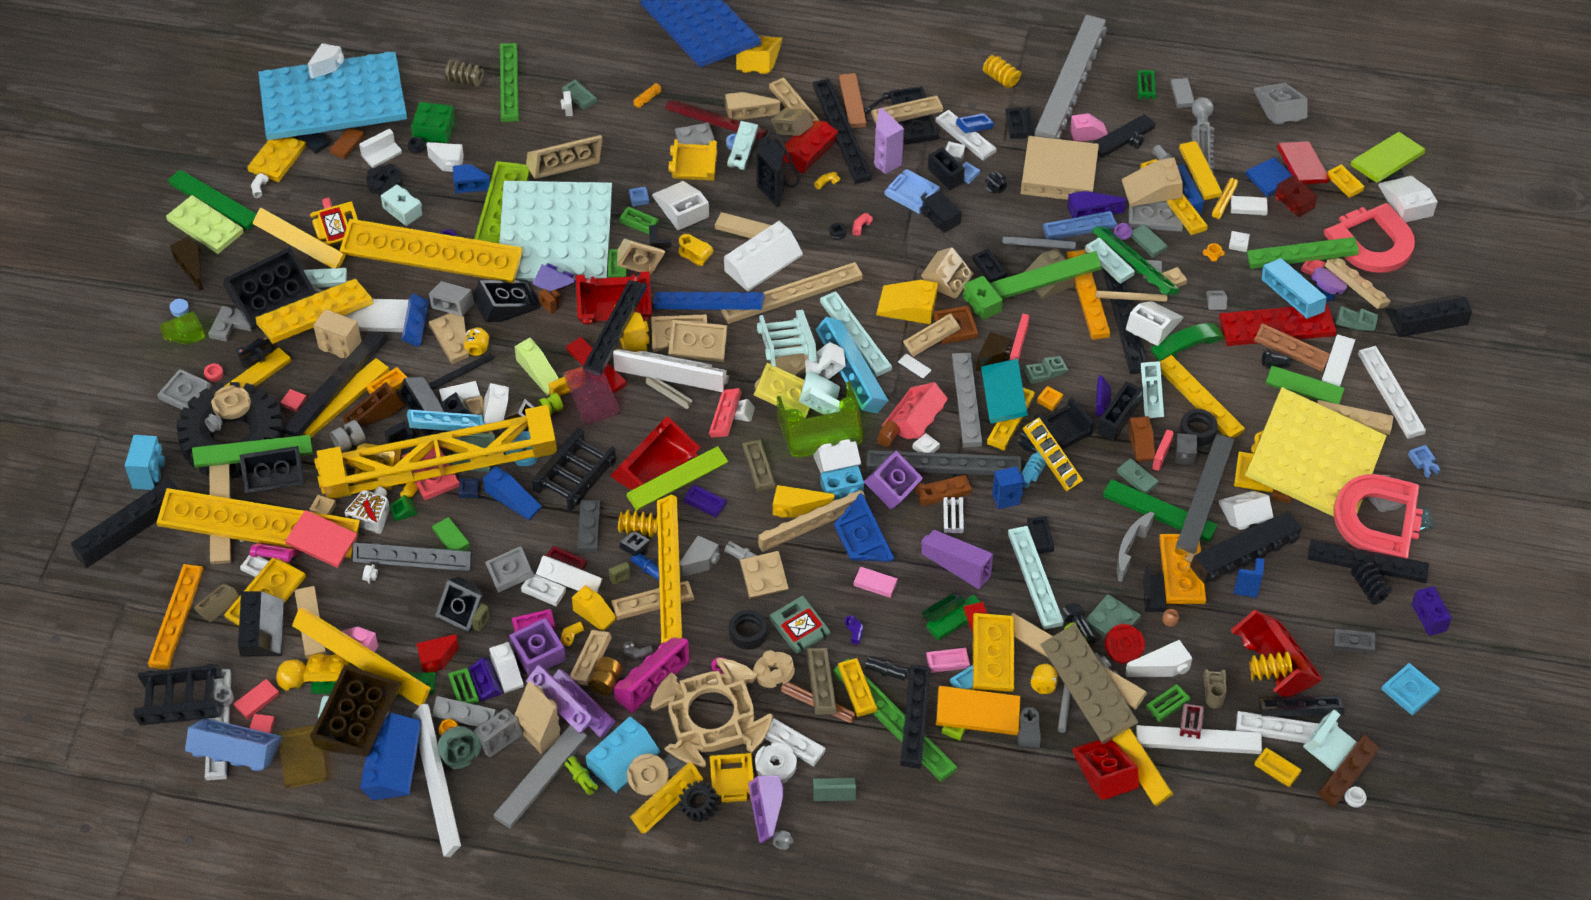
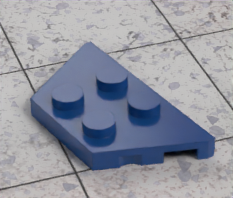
(862, 534)

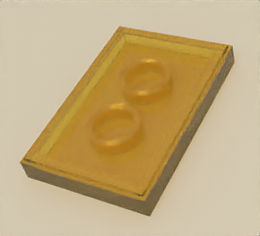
(300, 758)

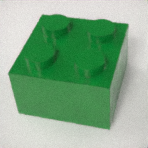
(433, 122)

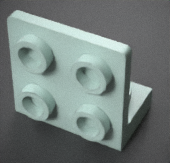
(820, 394)
(1329, 742)

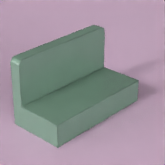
(834, 789)

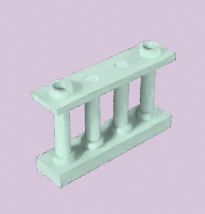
(801, 330)

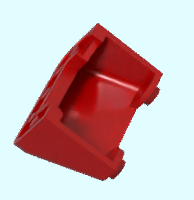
(599, 295)
(656, 455)

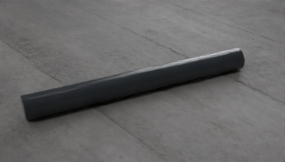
(460, 371)

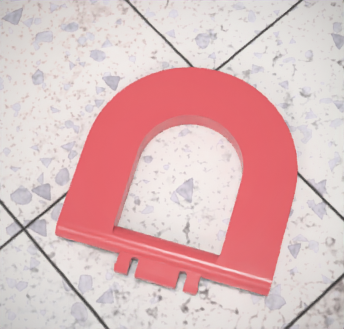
(1391, 224)
(1385, 488)

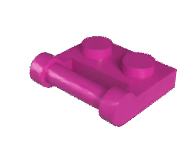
(273, 551)

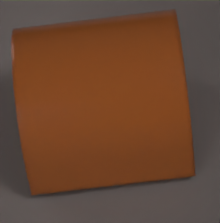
(888, 433)

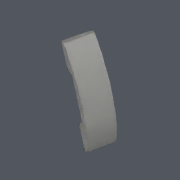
(1139, 528)

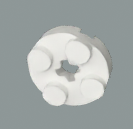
(775, 751)

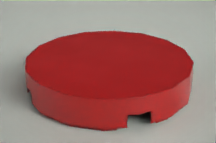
(1124, 643)

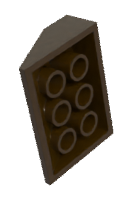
(354, 712)

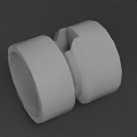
(348, 436)

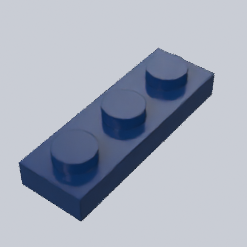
(1190, 190)
(415, 320)

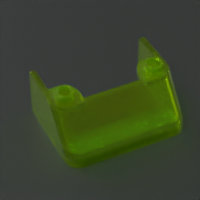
(807, 435)

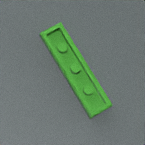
(1304, 385)

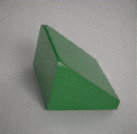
(403, 508)

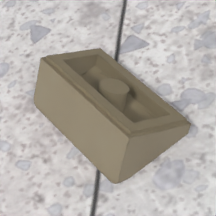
(217, 602)

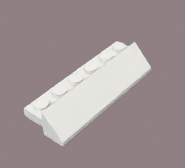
(670, 369)

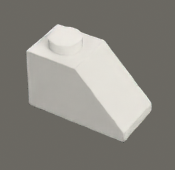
(325, 60)
(445, 155)
(495, 403)
(506, 667)

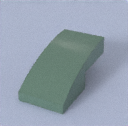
(1356, 320)

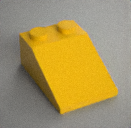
(761, 57)
(909, 301)

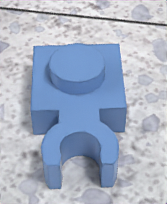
(1424, 459)

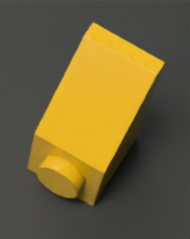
(593, 608)

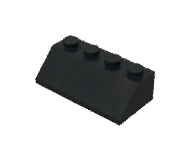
(1429, 315)

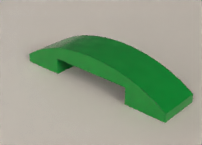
(1187, 338)

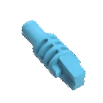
(1033, 469)

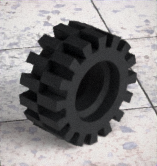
(691, 793)

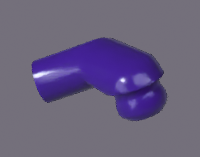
(855, 627)

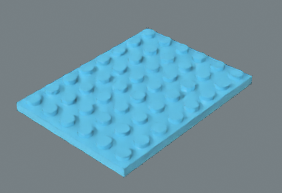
(355, 95)

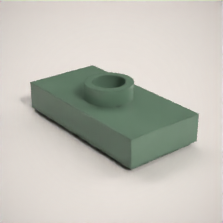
(1137, 476)

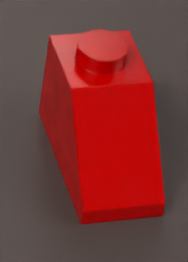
(437, 652)

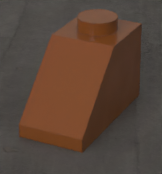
(1141, 438)

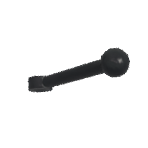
(885, 96)

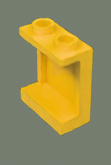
(693, 161)

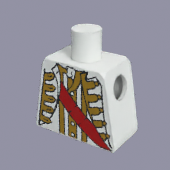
(370, 509)

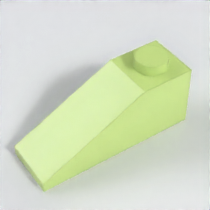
(535, 364)

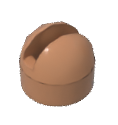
(1170, 617)

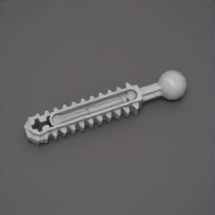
(1203, 132)

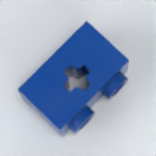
(1007, 487)

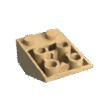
(538, 718)

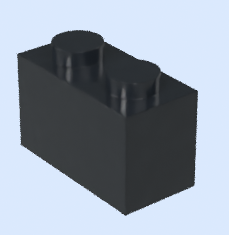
(946, 168)
(941, 211)

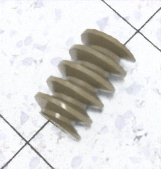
(463, 74)

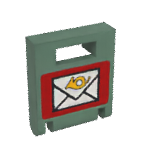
(800, 627)

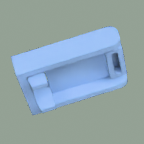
(910, 190)

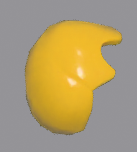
(290, 674)

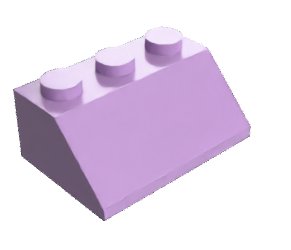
(888, 142)

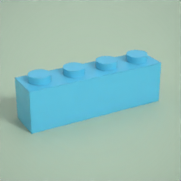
(1294, 288)

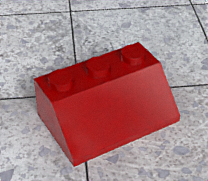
(810, 146)

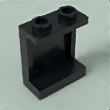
(1068, 424)

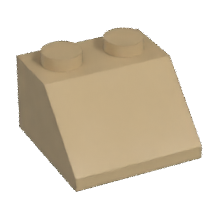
(638, 256)

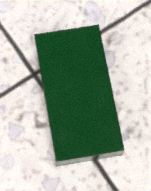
(943, 607)

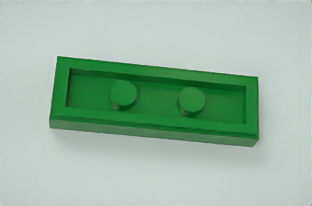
(951, 621)

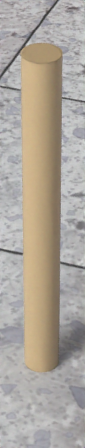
(1131, 296)

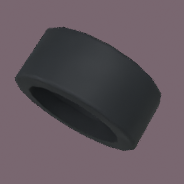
(1203, 416)
(748, 642)

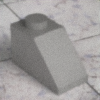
(699, 557)

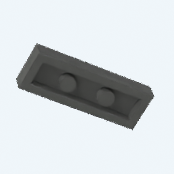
(588, 526)

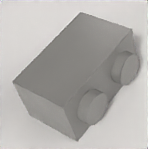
(451, 298)

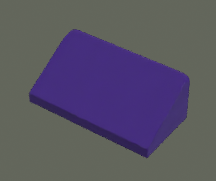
(1103, 396)
(485, 679)

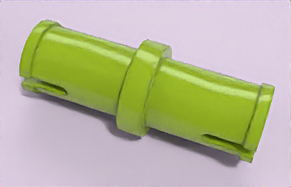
(581, 775)

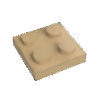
(764, 574)

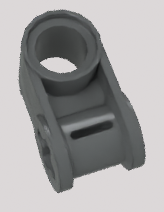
(1029, 730)

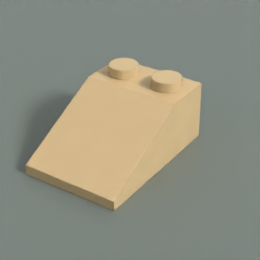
(1153, 183)

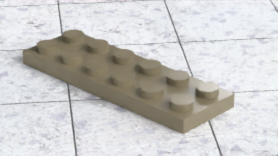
(1089, 683)

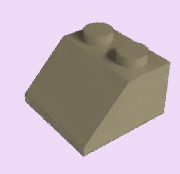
(1048, 258)

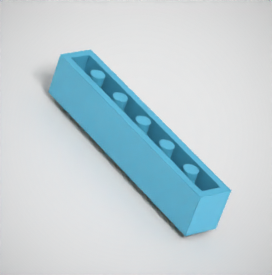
(864, 384)

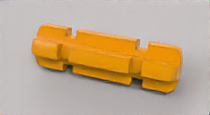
(647, 95)

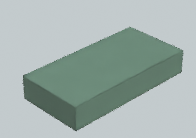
(580, 95)
(1148, 240)

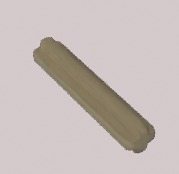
(670, 392)

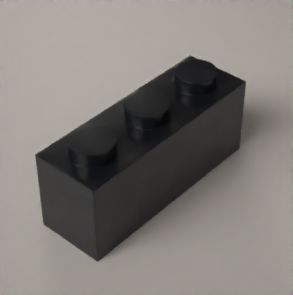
(1119, 411)

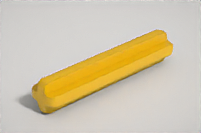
(1225, 198)

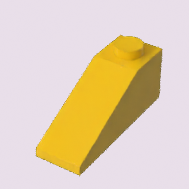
(794, 502)

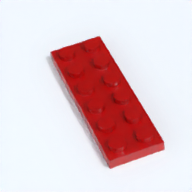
(1243, 326)

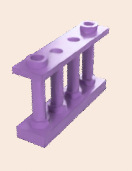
(572, 701)

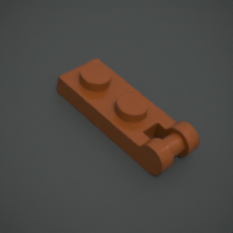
(948, 488)

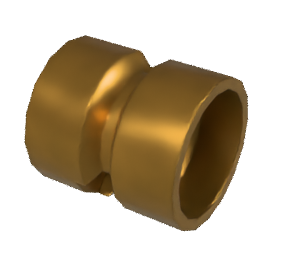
(605, 676)

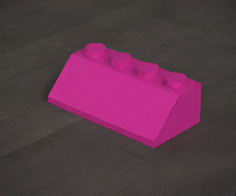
(645, 680)

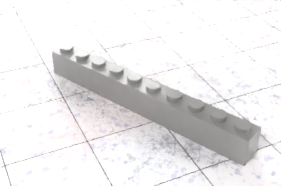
(1071, 78)

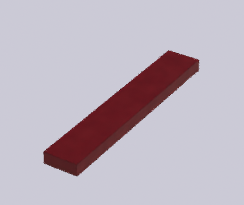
(709, 117)

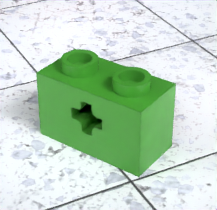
(982, 297)

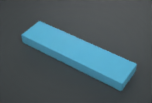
(442, 420)

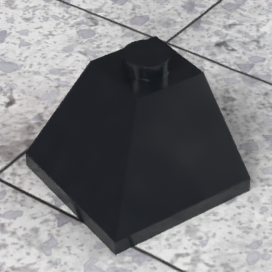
(459, 603)

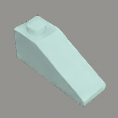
(1152, 389)

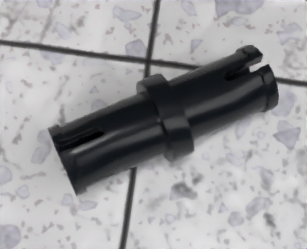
(886, 668)

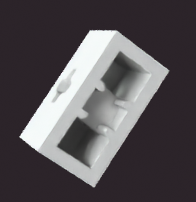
(829, 361)

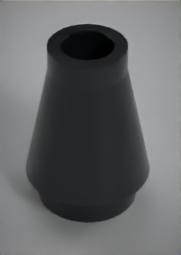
(1275, 359)

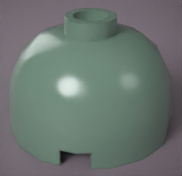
(458, 747)

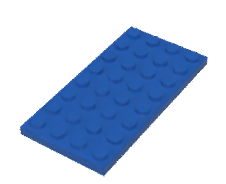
(703, 28)

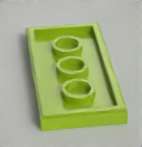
(1387, 157)

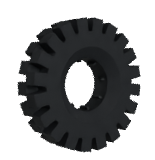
(262, 416)

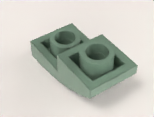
(1048, 369)

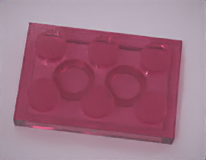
(591, 395)

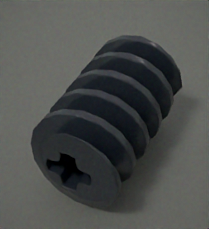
(1371, 582)

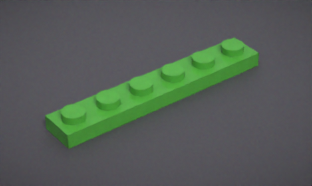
(1304, 252)

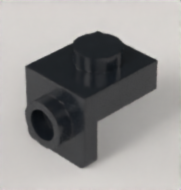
(399, 433)

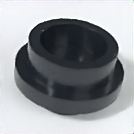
(416, 145)

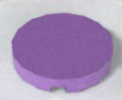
(1328, 281)

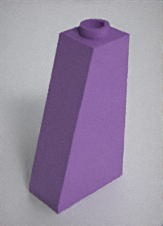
(958, 557)

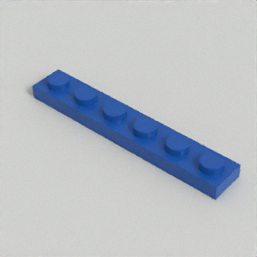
(709, 300)

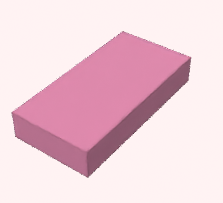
(875, 582)
(947, 660)

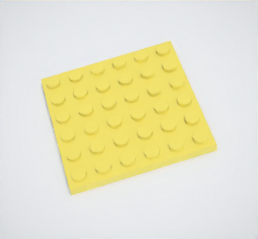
(1312, 451)

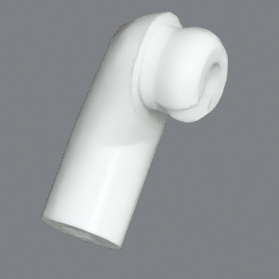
(256, 189)

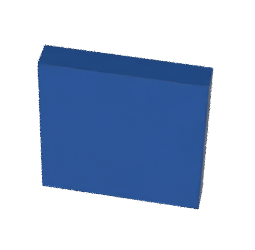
(1268, 175)

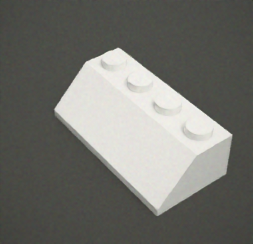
(762, 256)

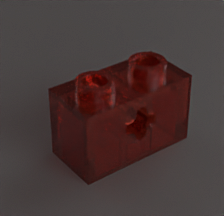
(1296, 196)

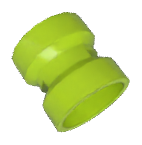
(554, 403)

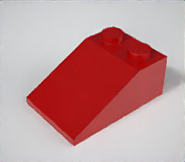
(1107, 768)

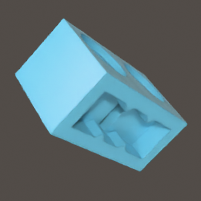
(843, 480)

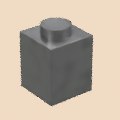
(1185, 449)

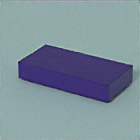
(704, 501)

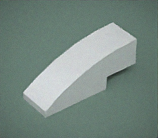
(1338, 360)

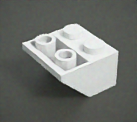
(837, 457)

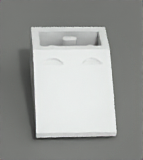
(682, 204)
(1152, 322)

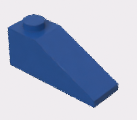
(510, 493)

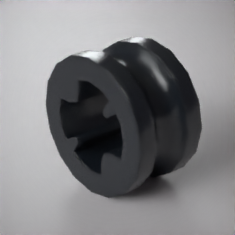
(1136, 140)
(840, 234)

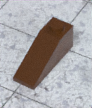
(376, 406)

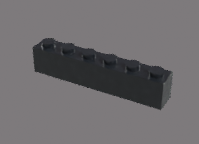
(121, 526)
(1246, 547)

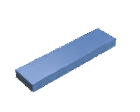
(1078, 225)

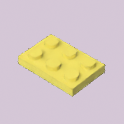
(778, 382)

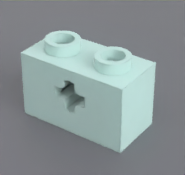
(401, 205)

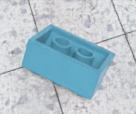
(617, 751)

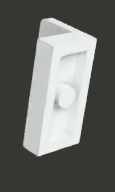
(380, 148)

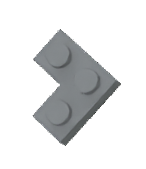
(225, 322)

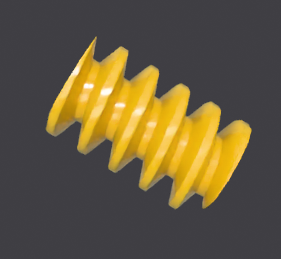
(1001, 71)
(638, 523)
(1270, 666)

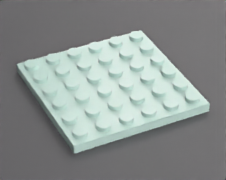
(558, 226)

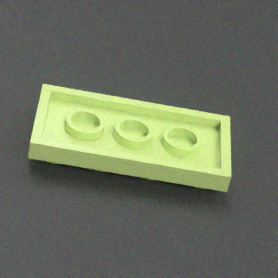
(205, 224)

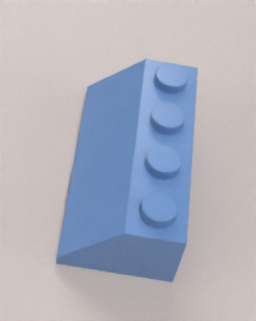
(232, 744)

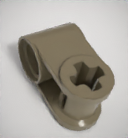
(1215, 685)

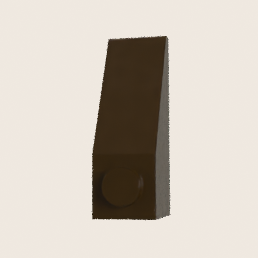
(188, 257)

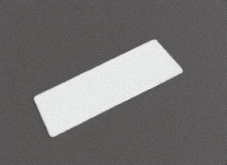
(914, 365)

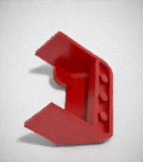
(1268, 636)

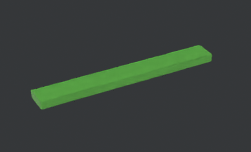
(893, 719)

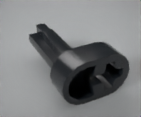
(1074, 613)

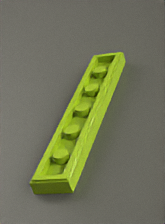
(676, 478)

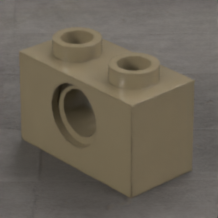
(792, 122)

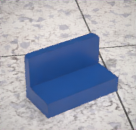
(1249, 581)

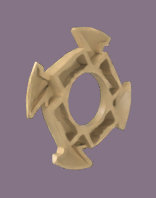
(694, 739)

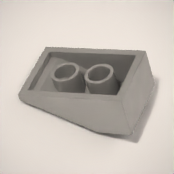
(1282, 103)

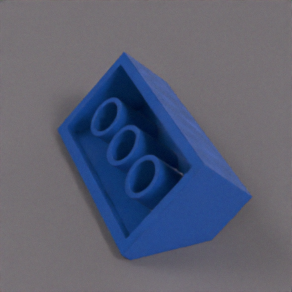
(392, 759)

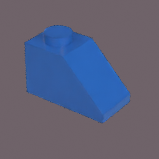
(469, 179)

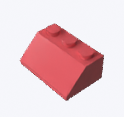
(917, 410)

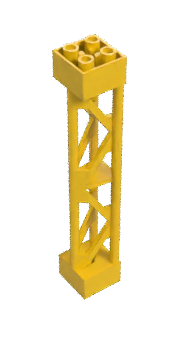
(335, 481)

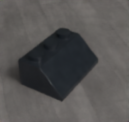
(770, 171)
(272, 469)
(260, 624)

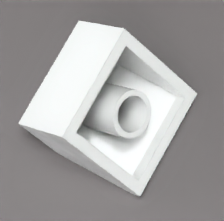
(1247, 509)

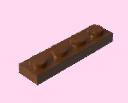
(1348, 770)

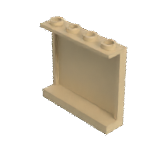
(1058, 167)

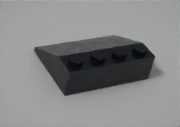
(268, 285)

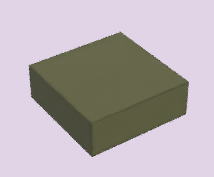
(619, 573)
(480, 617)

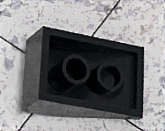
(504, 300)

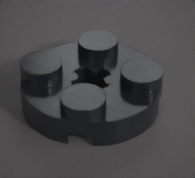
(376, 176)

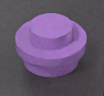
(1123, 231)

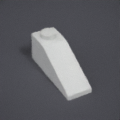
(567, 574)
(1161, 663)

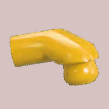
(826, 178)
(409, 490)
(569, 632)

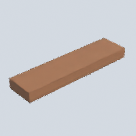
(852, 100)
(1292, 347)

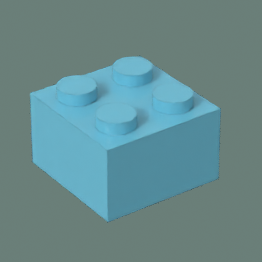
(144, 462)

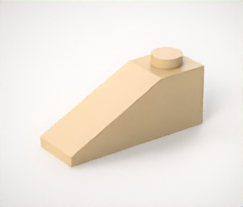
(748, 106)

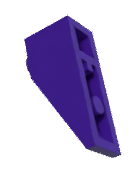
(1091, 203)

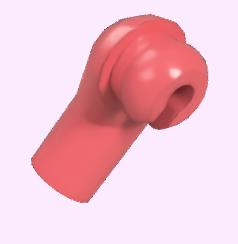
(857, 226)

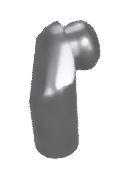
(636, 653)

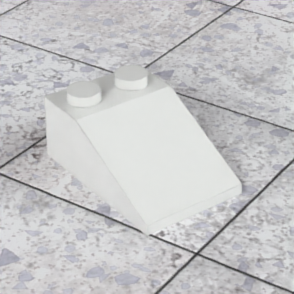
(1409, 198)

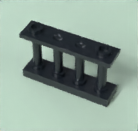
(565, 454)
(181, 711)

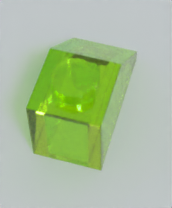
(183, 329)

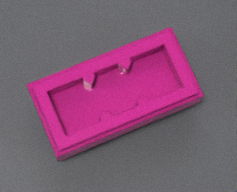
(525, 620)

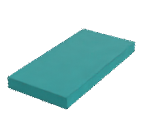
(1004, 391)

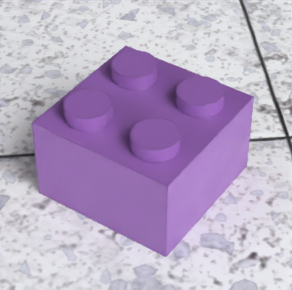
(893, 480)
(537, 646)

